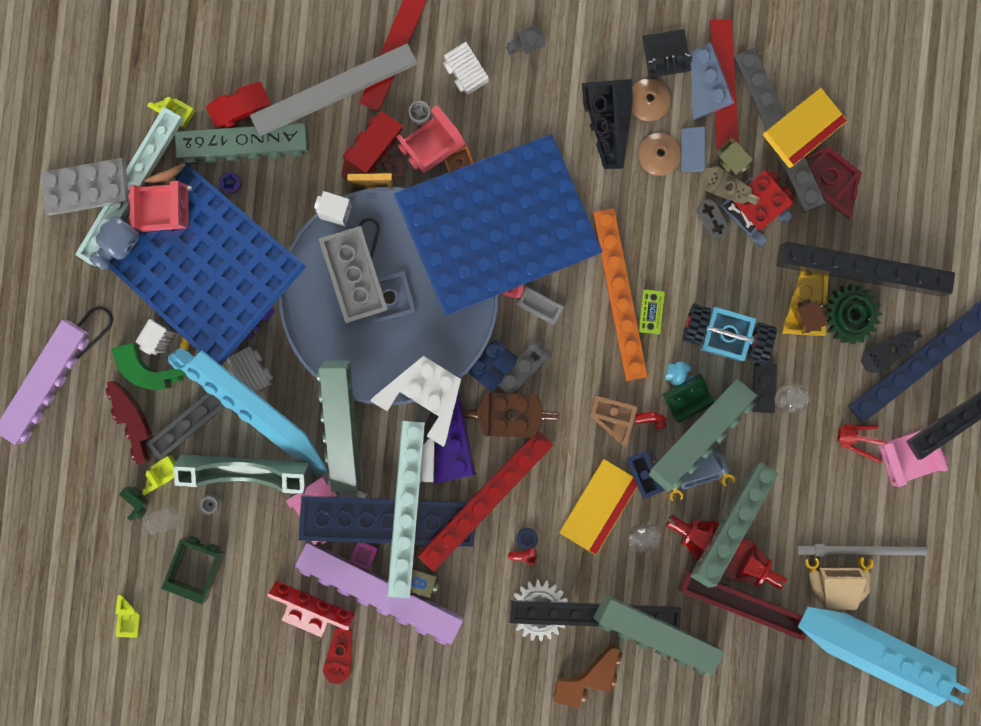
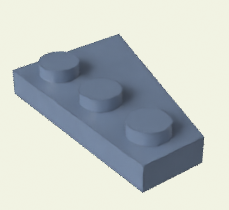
(709, 84)

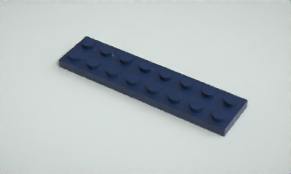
(370, 519)

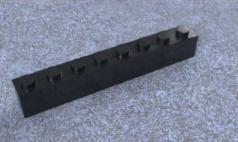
(865, 269)

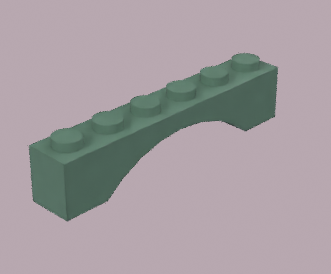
(279, 474)

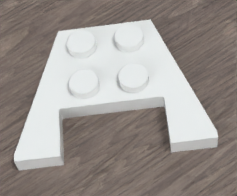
(429, 387)

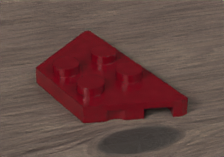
(835, 179)

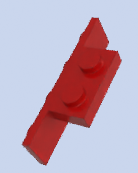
(308, 611)

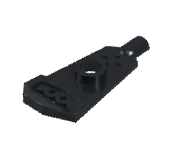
(884, 356)

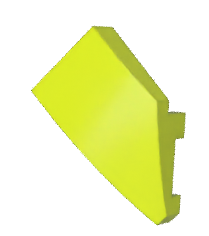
(175, 106)
(159, 474)
(127, 620)

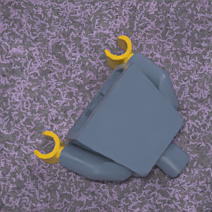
(710, 469)

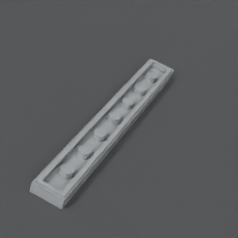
(333, 89)

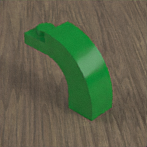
(134, 369)

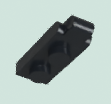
(764, 386)

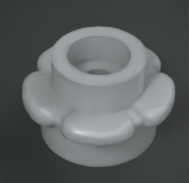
(204, 504)

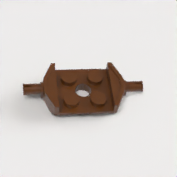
(494, 420)

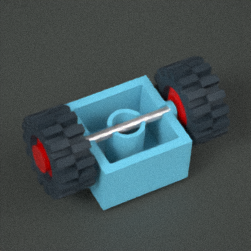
(729, 334)

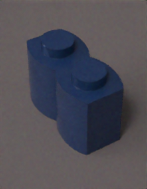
(492, 366)

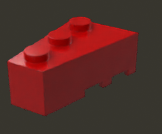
(371, 145)

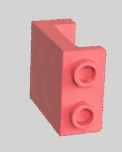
(431, 142)
(159, 207)

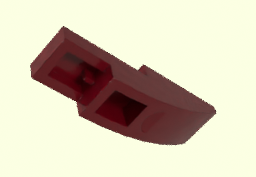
(128, 411)

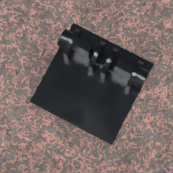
(667, 53)

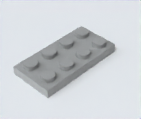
(85, 186)
(352, 274)

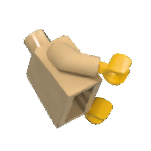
(841, 587)

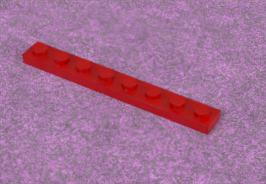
(484, 501)

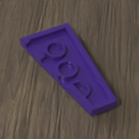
(455, 458)

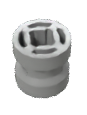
(417, 110)

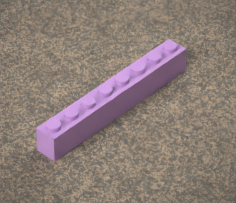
(372, 590)

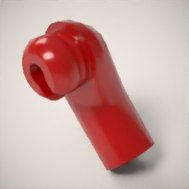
(649, 417)

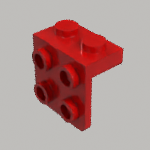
(772, 201)

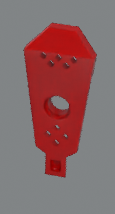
(336, 660)

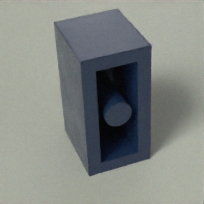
(641, 466)

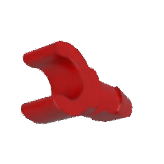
(526, 556)

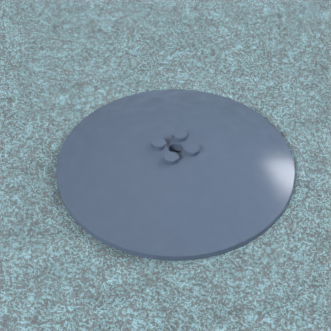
(390, 340)

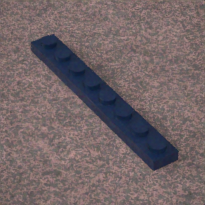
(917, 364)

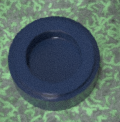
(527, 538)

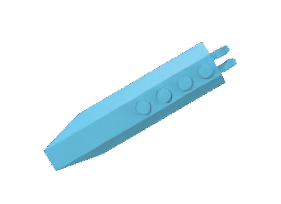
(248, 406)
(882, 655)

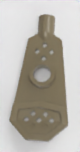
(721, 183)

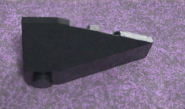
(610, 114)

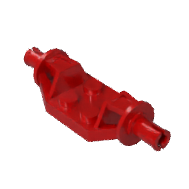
(742, 566)

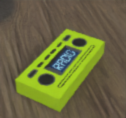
(651, 312)

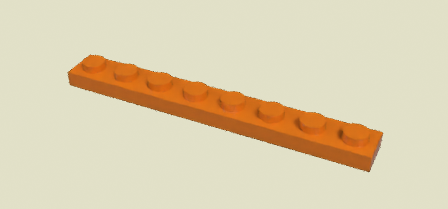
(620, 295)

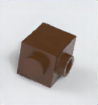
(810, 315)

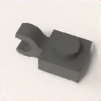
(528, 40)

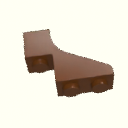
(598, 676)

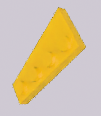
(810, 287)

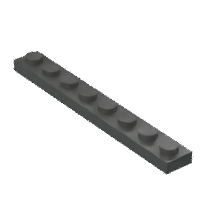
(770, 113)

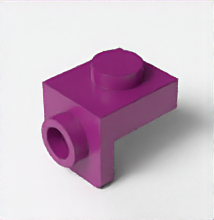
(364, 555)

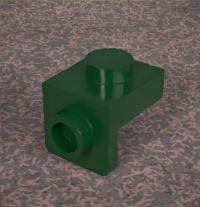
(134, 498)

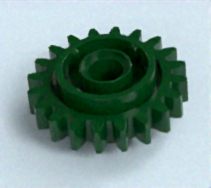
(864, 314)

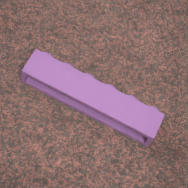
(42, 382)

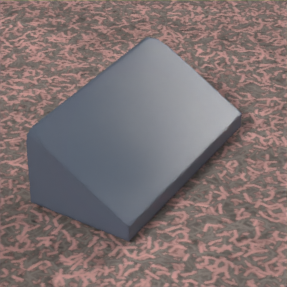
(693, 149)

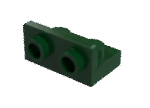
(688, 398)

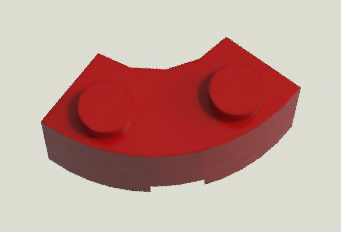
(232, 109)

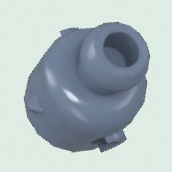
(115, 240)

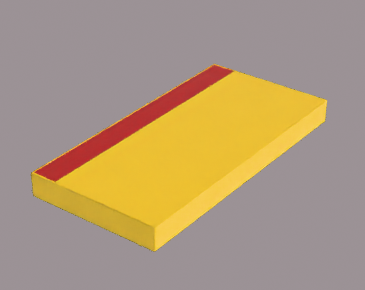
(805, 128)
(599, 507)

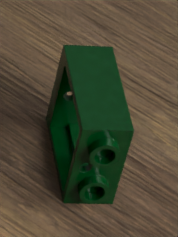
(185, 590)

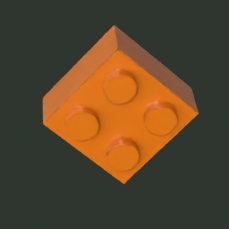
(458, 159)

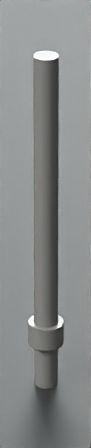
(820, 550)

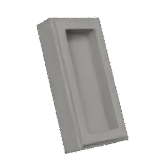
(540, 306)

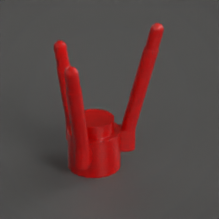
(848, 436)

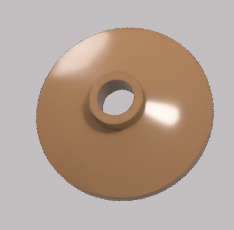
(648, 110)
(657, 164)
(166, 176)

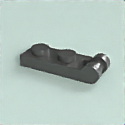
(524, 368)

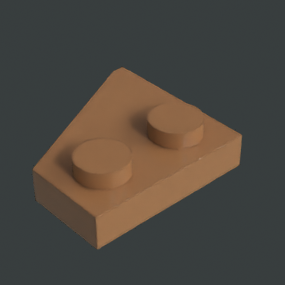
(614, 417)

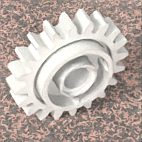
(539, 593)

